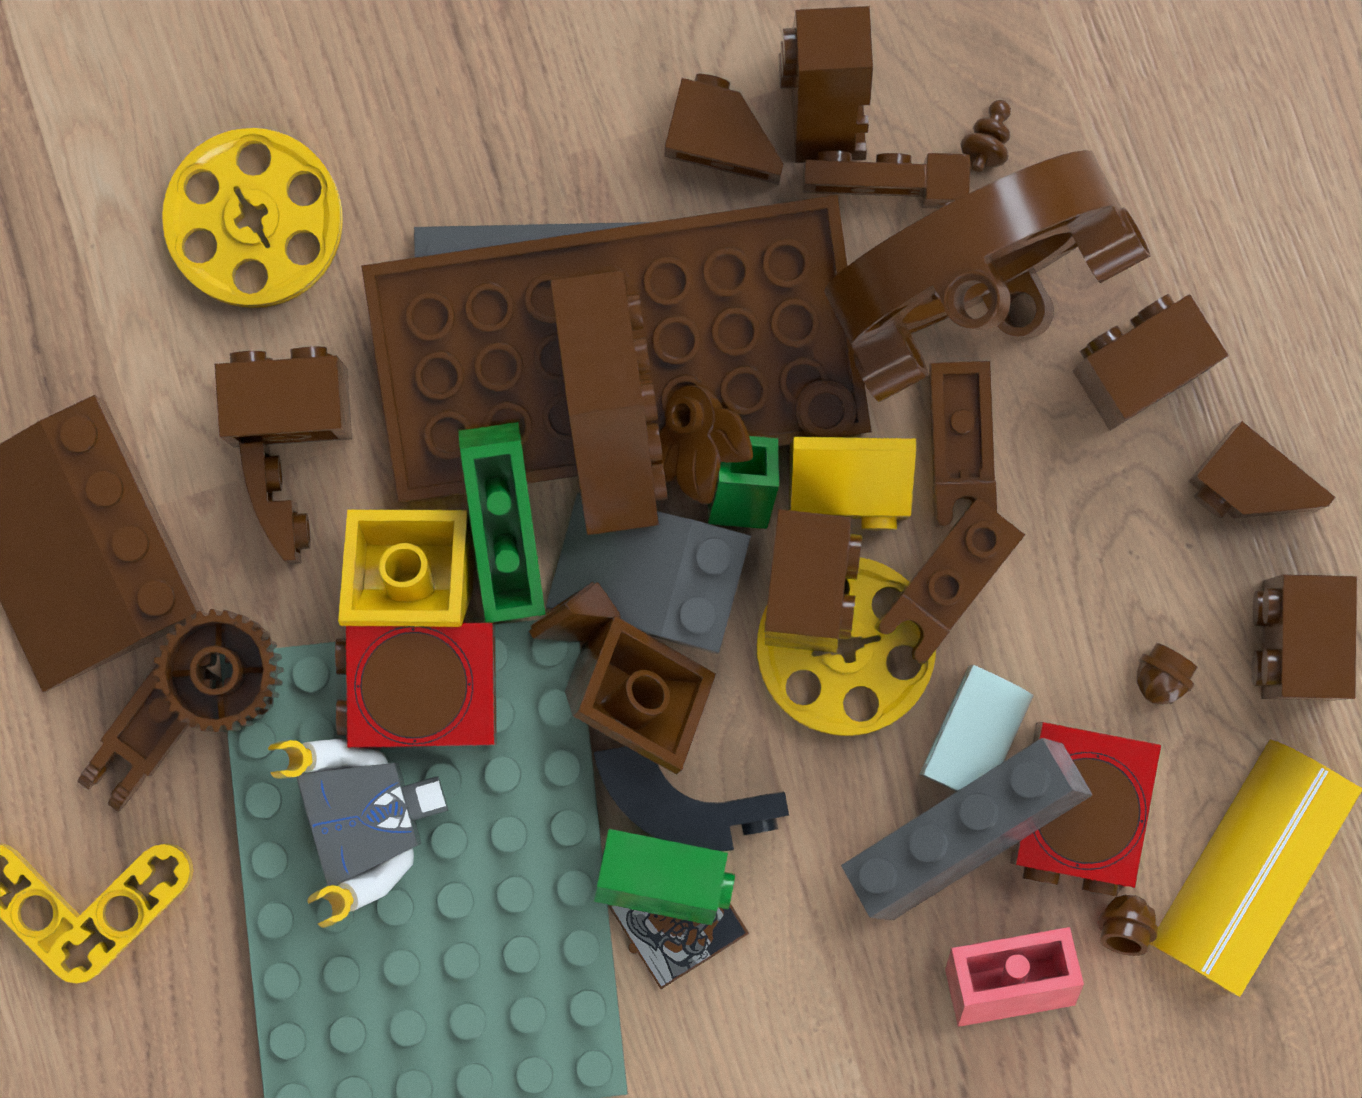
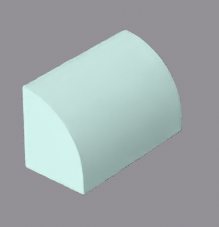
(976, 729)

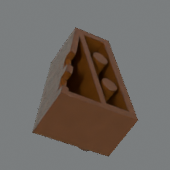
(830, 79)

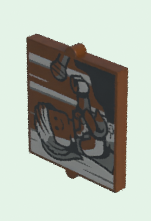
(675, 945)

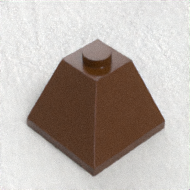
(639, 692)

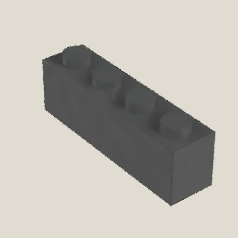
(966, 829)

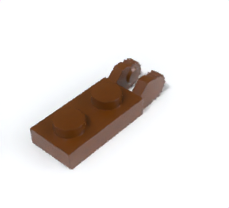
(141, 736)

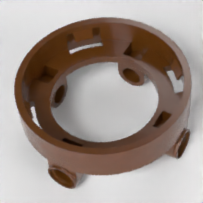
(975, 253)

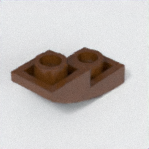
(279, 519)

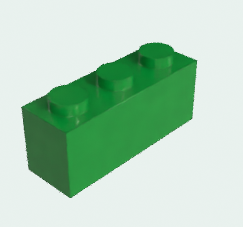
(501, 522)

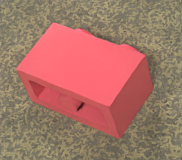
(1014, 976)

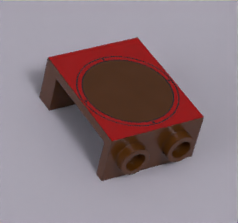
(418, 685)
(1106, 831)

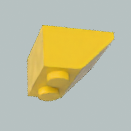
(853, 478)
(406, 568)

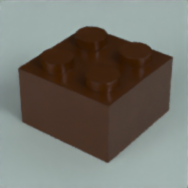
(1149, 362)
(283, 398)
(808, 581)
(1306, 637)

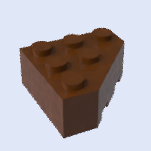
(609, 402)

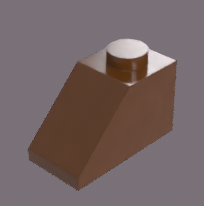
(720, 131)
(1254, 479)

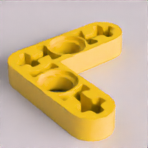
(69, 925)

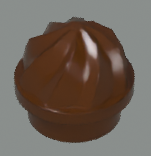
(1164, 675)
(1128, 925)

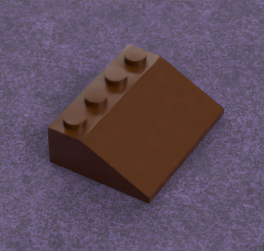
(83, 547)

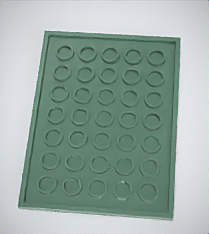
(486, 953)

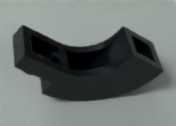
(670, 815)

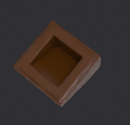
(576, 616)

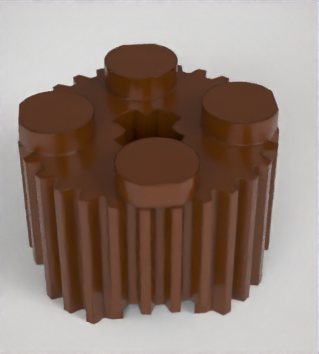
(196, 646)

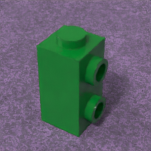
(663, 877)

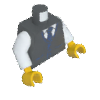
(358, 818)

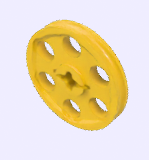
(222, 214)
(837, 677)

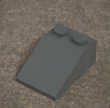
(661, 578)

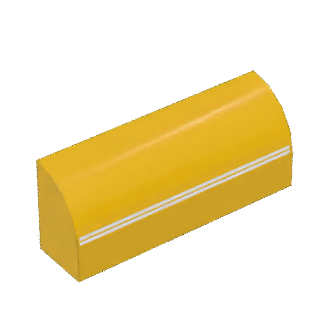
(1255, 866)

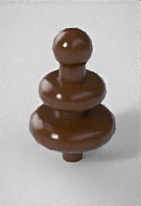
(988, 140)

